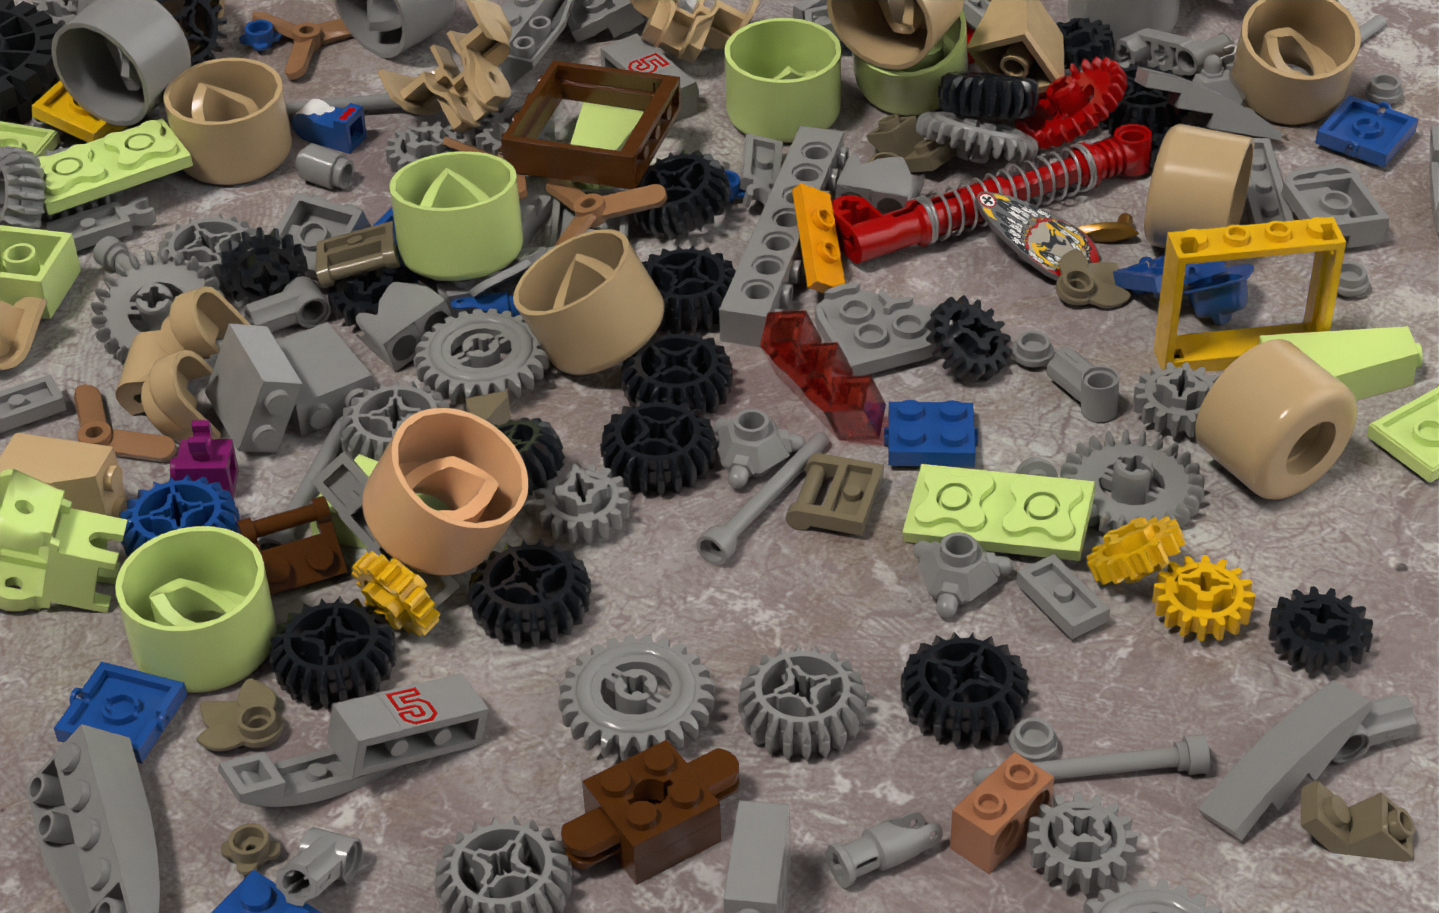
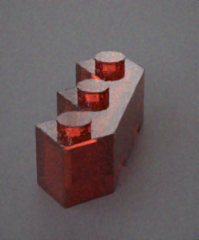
(822, 377)

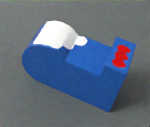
(331, 125)

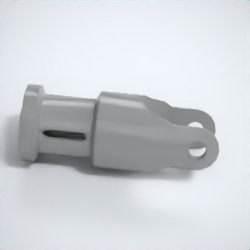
(881, 847)

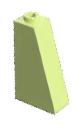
(603, 128)
(1362, 359)

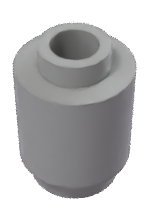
(324, 166)

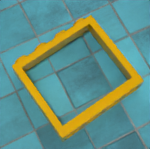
(1220, 348)

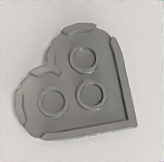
(874, 328)

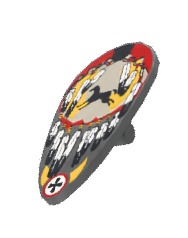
(1033, 232)

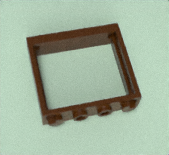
(599, 85)

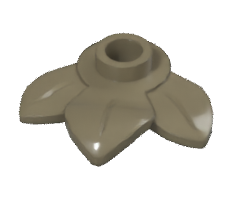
(1089, 282)
(241, 722)

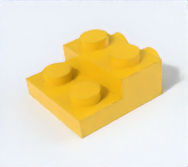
(63, 112)

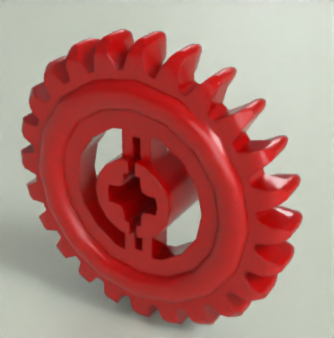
(1069, 99)

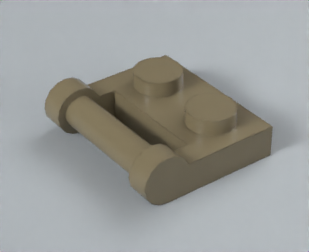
(356, 253)
(848, 499)

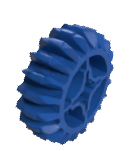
(176, 507)

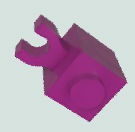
(206, 458)

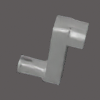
(1170, 50)

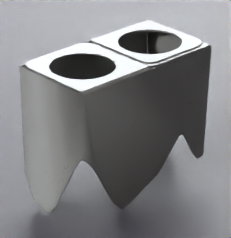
(886, 177)
(402, 319)

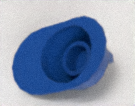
(1223, 295)

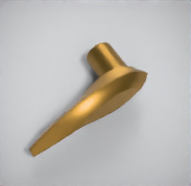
(1111, 231)

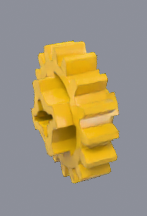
(1135, 550)
(395, 593)
(1203, 598)

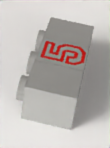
(638, 55)
(407, 725)

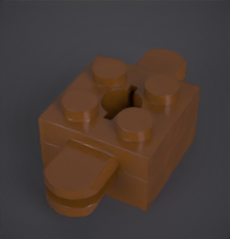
(654, 834)

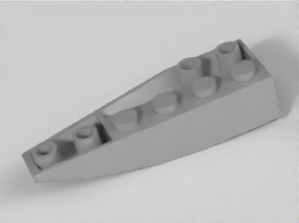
(534, 29)
(96, 825)

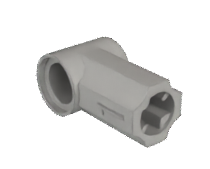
(297, 304)
(1091, 385)
(1387, 721)
(319, 862)

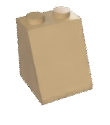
(1019, 41)
(82, 469)

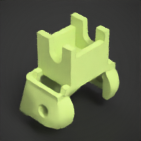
(52, 548)

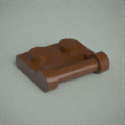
(301, 560)

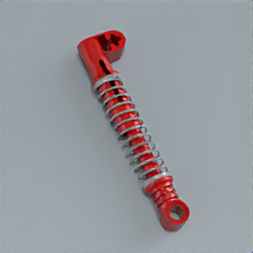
(869, 234)

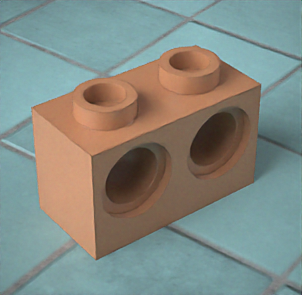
(998, 812)

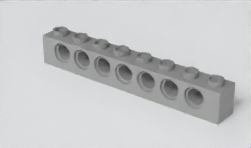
(774, 251)

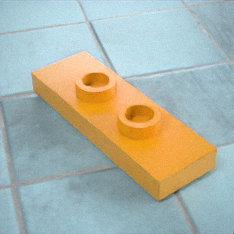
(818, 238)

